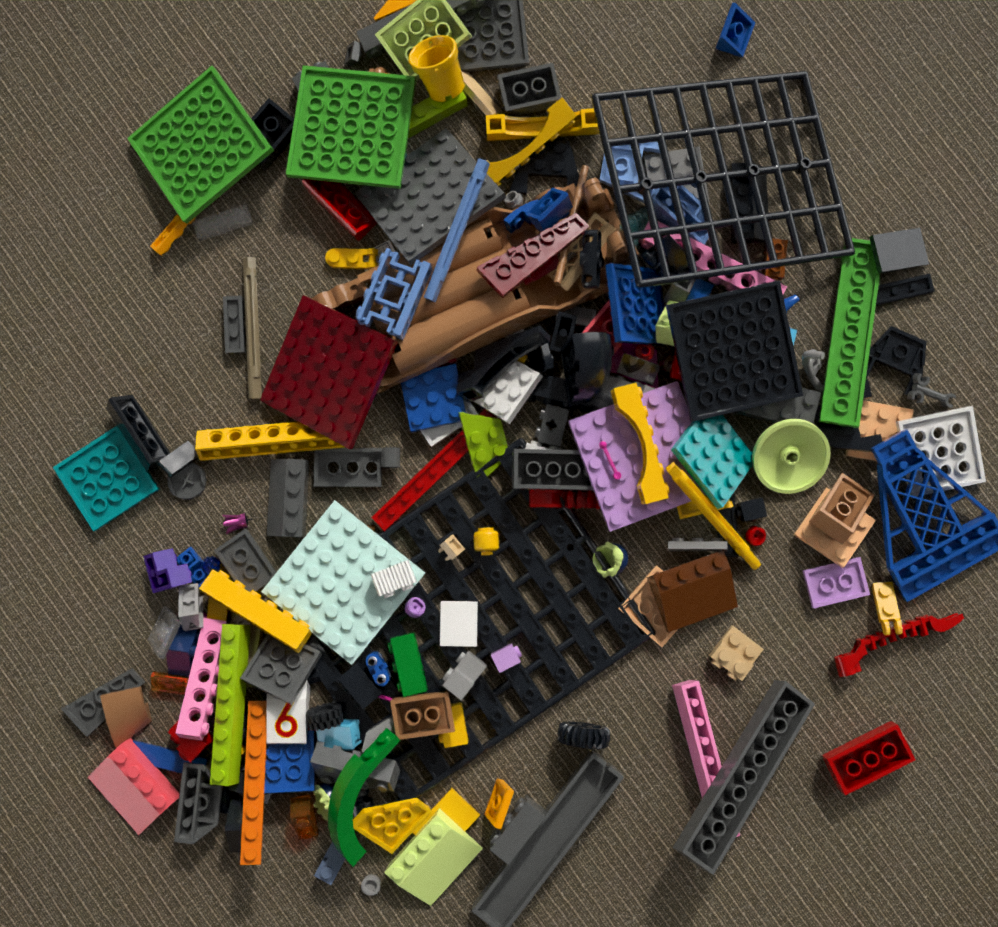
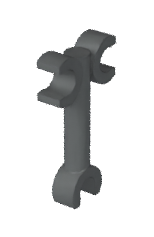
(920, 390)

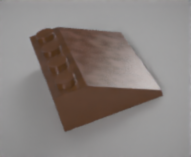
(694, 591)

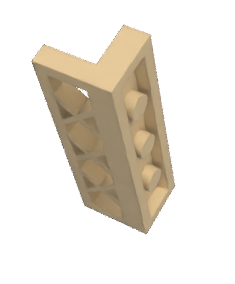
(575, 270)

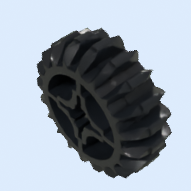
(583, 735)

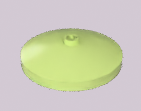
(791, 456)

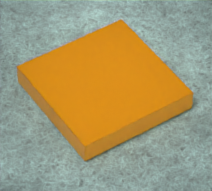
(499, 803)

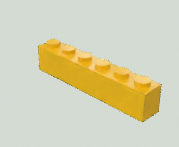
(255, 610)

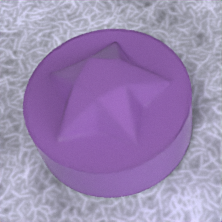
(415, 607)

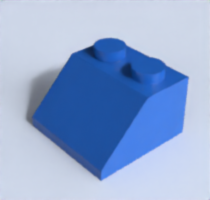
(549, 209)

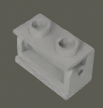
(190, 607)

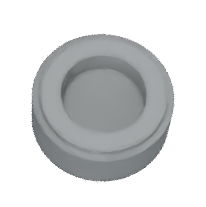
(371, 885)

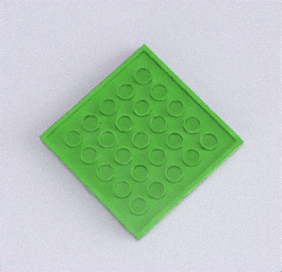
(351, 127)
(200, 144)

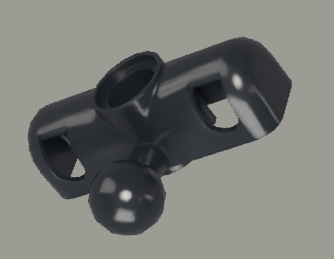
(591, 259)

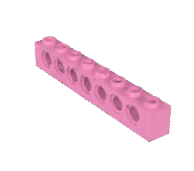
(706, 255)

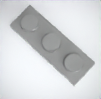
(697, 544)

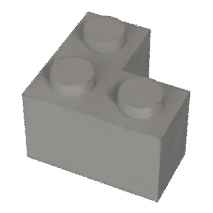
(464, 675)

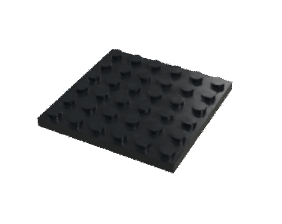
(734, 350)

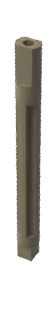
(252, 328)

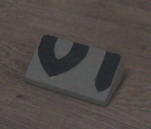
(638, 369)

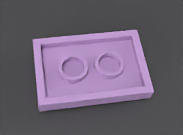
(836, 584)

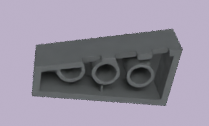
(331, 761)

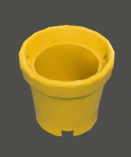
(438, 67)

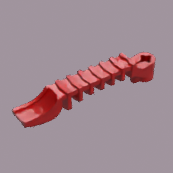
(848, 663)

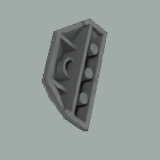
(197, 805)

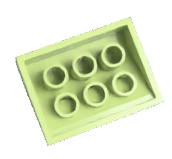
(416, 24)
(433, 858)

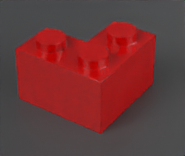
(189, 748)

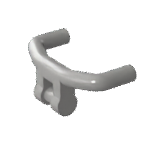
(811, 364)

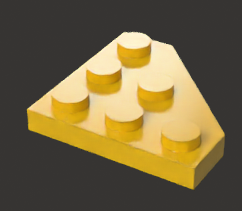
(391, 822)

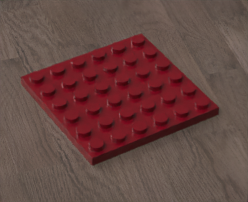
(328, 371)

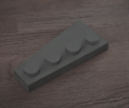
(88, 711)

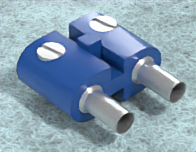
(378, 668)

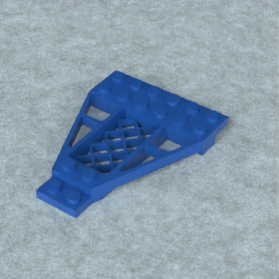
(943, 556)

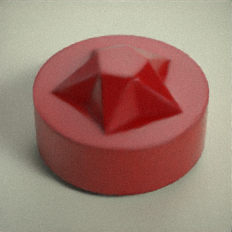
(755, 536)

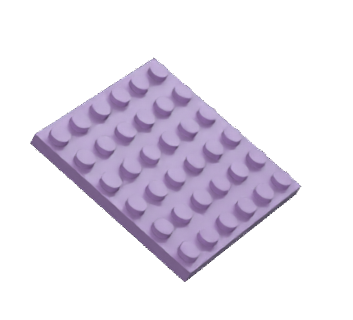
(620, 497)

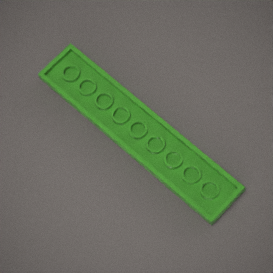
(850, 337)

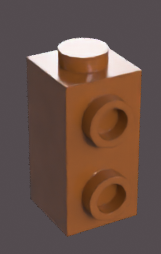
(781, 250)

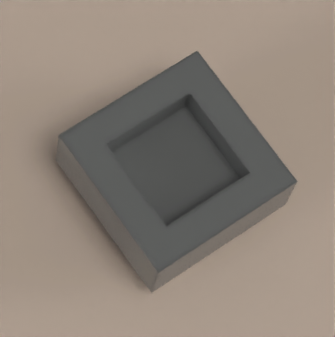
(353, 53)

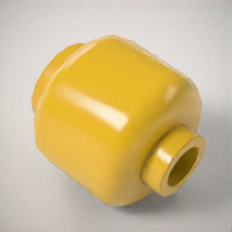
(486, 541)

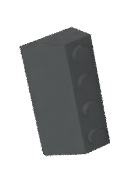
(288, 497)

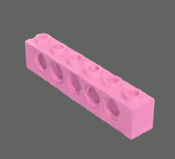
(197, 729)

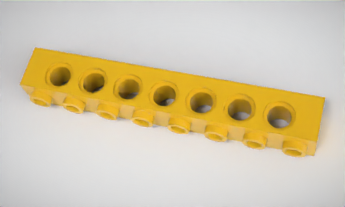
(260, 440)

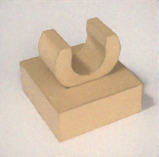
(451, 547)

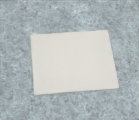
(458, 623)

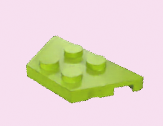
(484, 439)

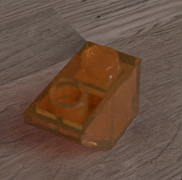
(303, 817)

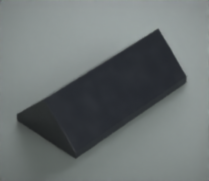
(137, 430)

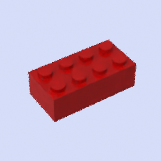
(868, 757)

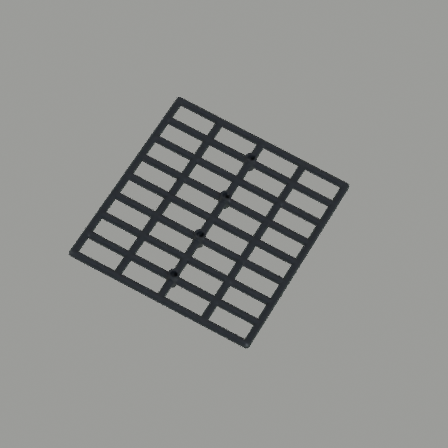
(699, 177)

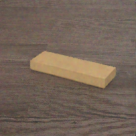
(479, 96)

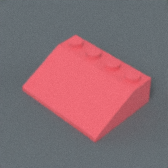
(134, 786)

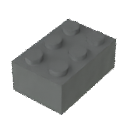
(528, 90)
(516, 829)

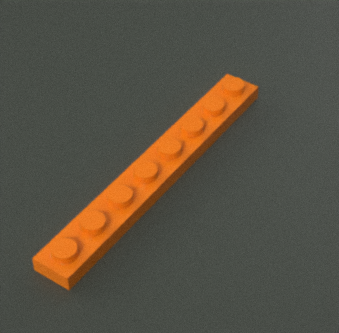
(254, 784)

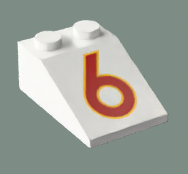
(288, 722)

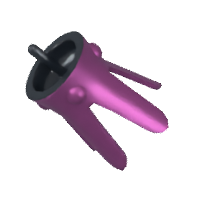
(237, 521)

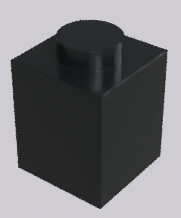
(751, 509)

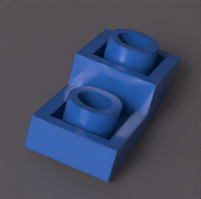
(517, 217)
(194, 563)

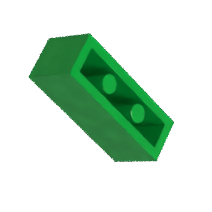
(408, 664)

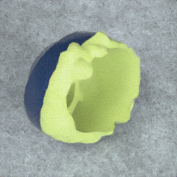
(615, 555)
(322, 797)

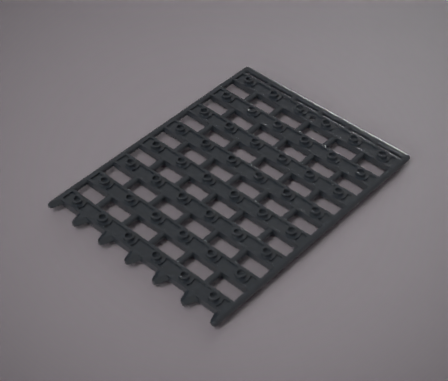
(507, 592)

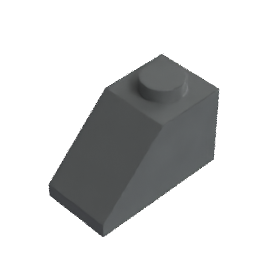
(680, 290)

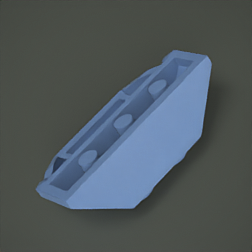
(691, 209)

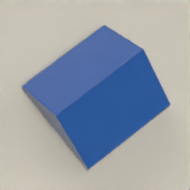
(735, 32)

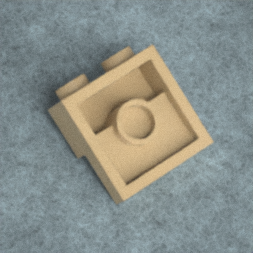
(735, 653)

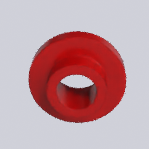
(639, 354)

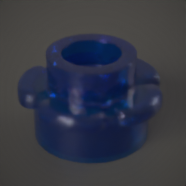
(211, 563)

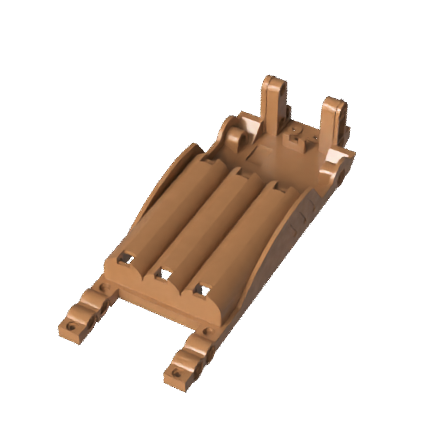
(467, 307)

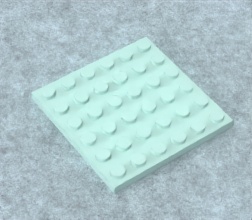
(331, 582)

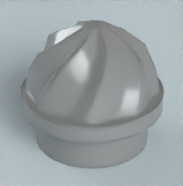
(513, 200)

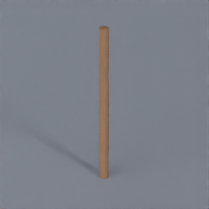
(576, 204)

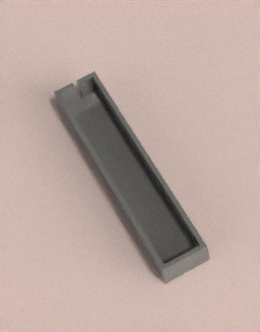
(564, 822)

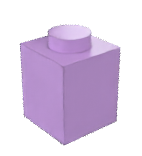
(506, 657)

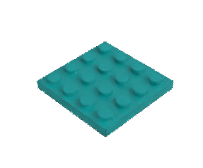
(714, 457)
(105, 478)

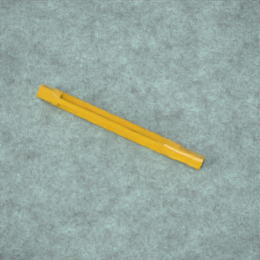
(713, 515)

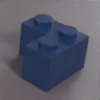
(182, 652)

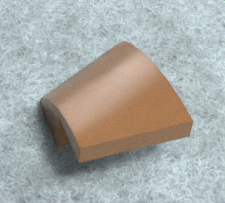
(125, 713)

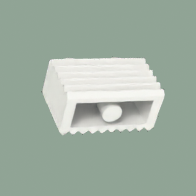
(394, 578)

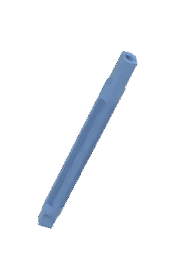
(457, 230)

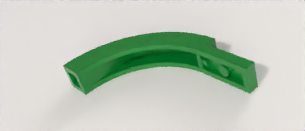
(346, 792)

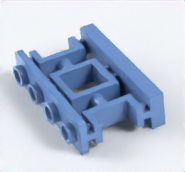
(408, 301)

